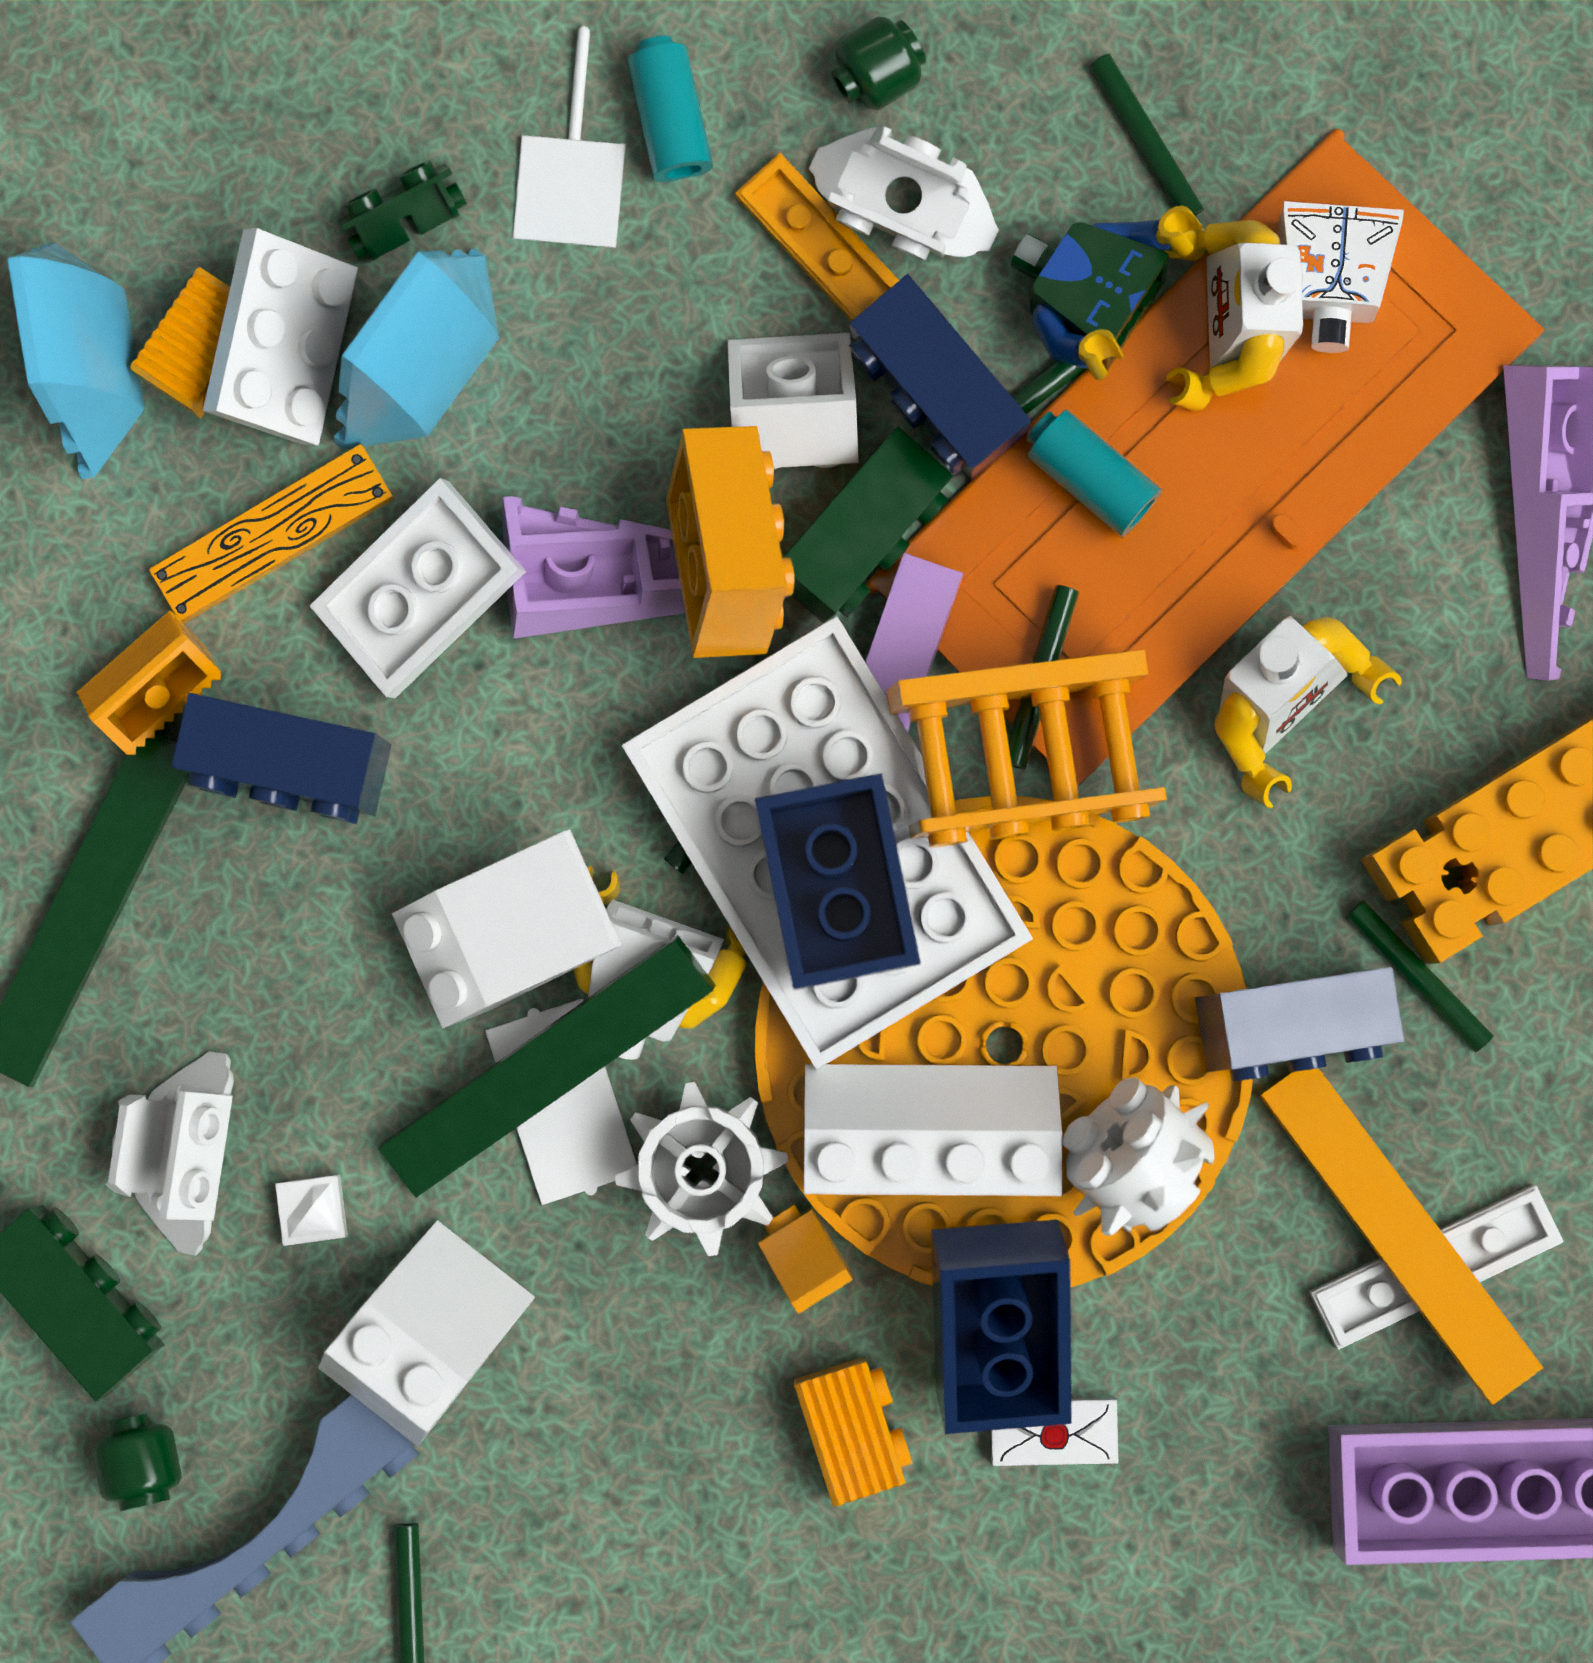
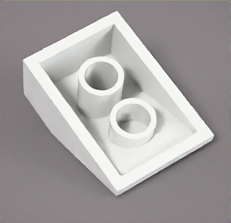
(506, 929)
(425, 1332)

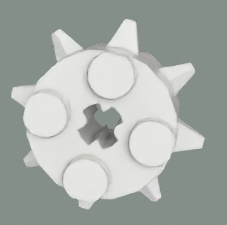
(1137, 1157)
(709, 1204)

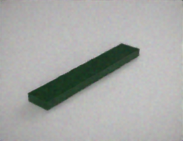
(87, 907)
(547, 1066)

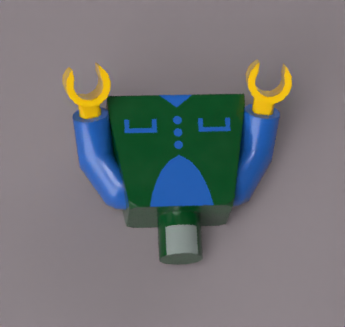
(1099, 284)

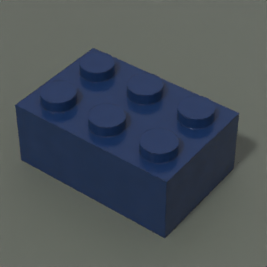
(936, 379)
(281, 758)
(837, 881)
(1002, 1326)

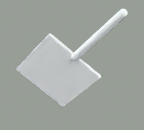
(570, 185)

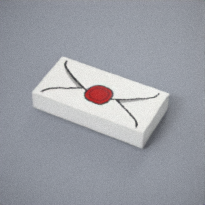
(1088, 1440)

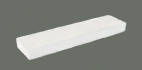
(1486, 1242)

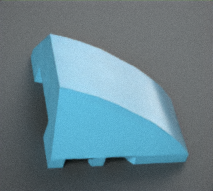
(417, 349)
(77, 351)

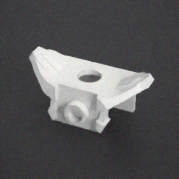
(952, 209)
(174, 1149)

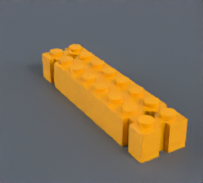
(1509, 837)

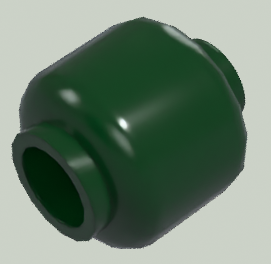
(878, 63)
(136, 1462)

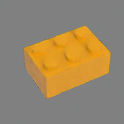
(728, 541)

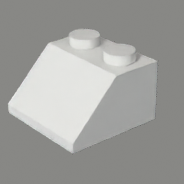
(797, 397)

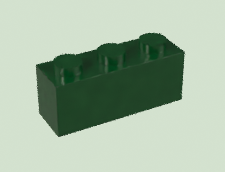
(866, 525)
(74, 1302)

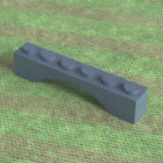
(153, 1606)

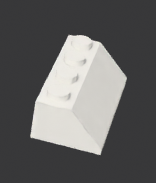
(932, 1130)

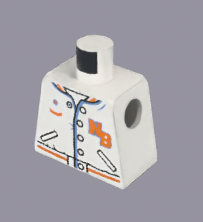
(1343, 264)

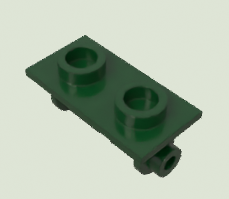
(379, 217)

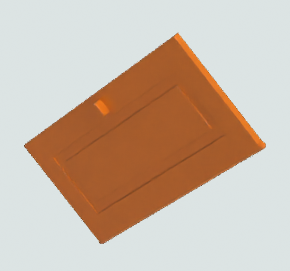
(1244, 481)

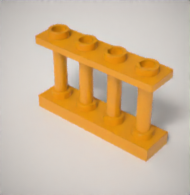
(1049, 688)

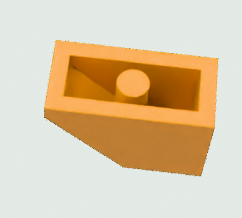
(803, 1257)

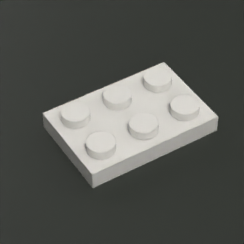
(280, 337)
(417, 588)

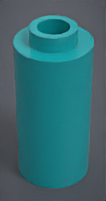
(669, 109)
(1092, 471)

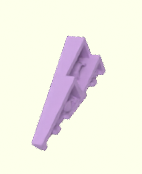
(1551, 497)
(586, 571)

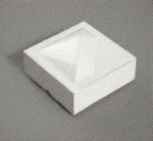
(311, 1210)

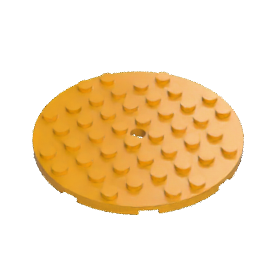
(1095, 992)

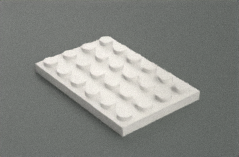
(797, 725)

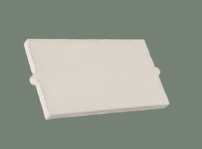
(579, 1136)

